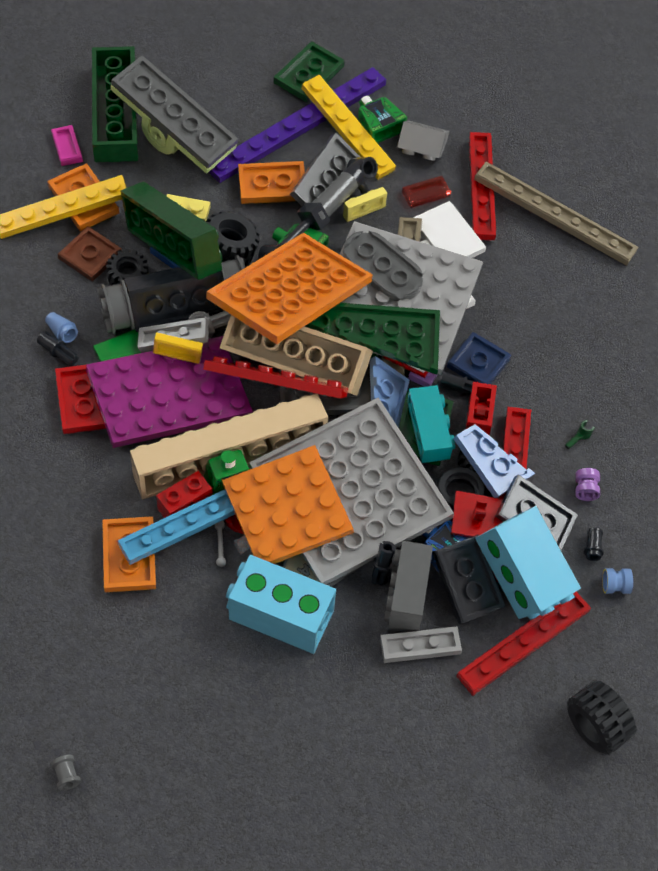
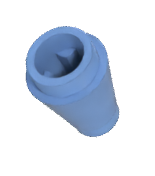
(61, 327)

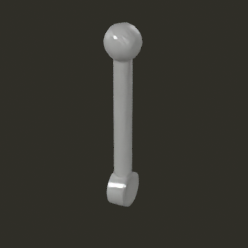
(221, 560)

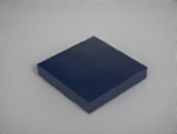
(479, 360)

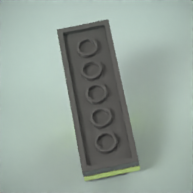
(172, 117)

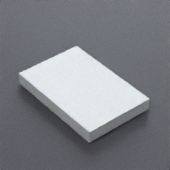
(449, 231)

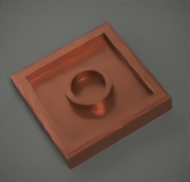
(88, 253)

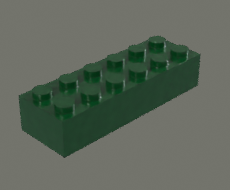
(112, 119)
(172, 230)

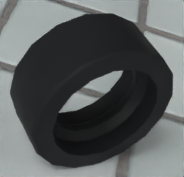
(460, 475)

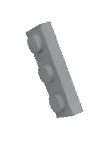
(192, 330)
(420, 644)

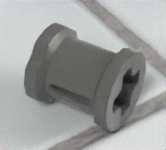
(65, 772)

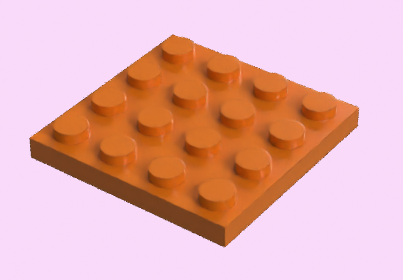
(287, 506)

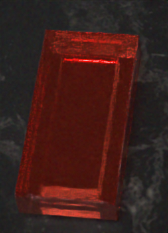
(426, 191)

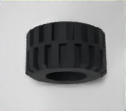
(236, 235)
(601, 717)

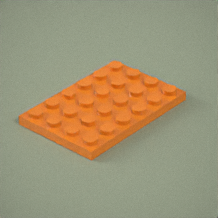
(289, 287)

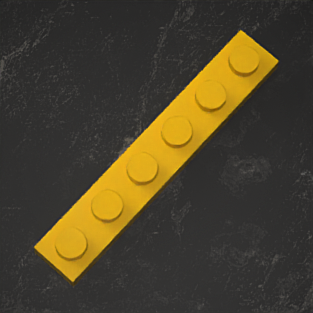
(347, 124)
(61, 206)

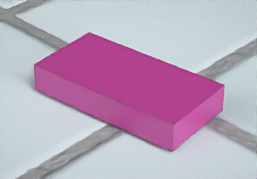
(66, 145)

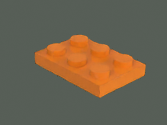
(76, 179)
(269, 181)
(117, 571)

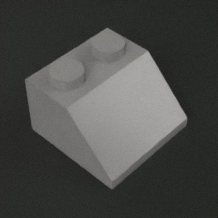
(422, 139)

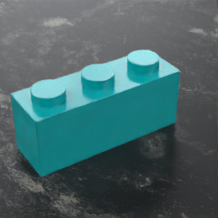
(430, 424)

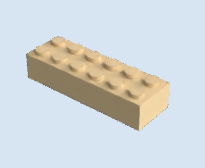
(302, 352)

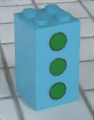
(528, 564)
(280, 603)

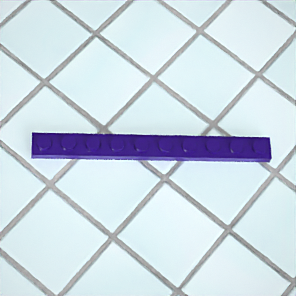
(294, 125)

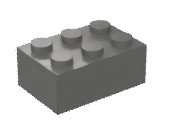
(408, 587)

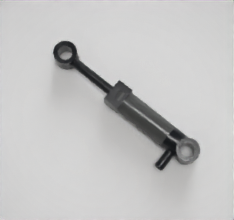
(317, 214)

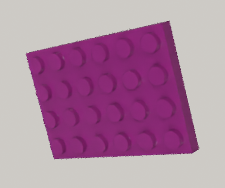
(164, 396)

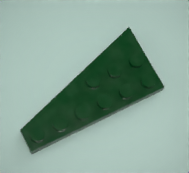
(394, 332)

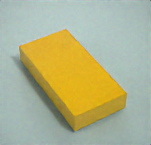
(177, 348)

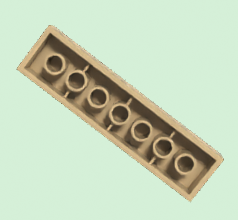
(255, 434)

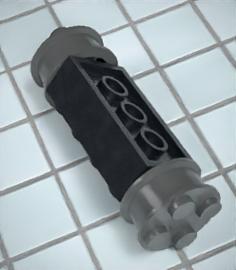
(161, 297)

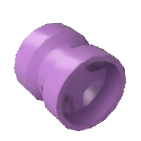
(587, 484)

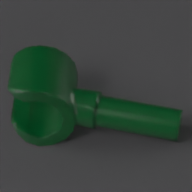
(582, 433)

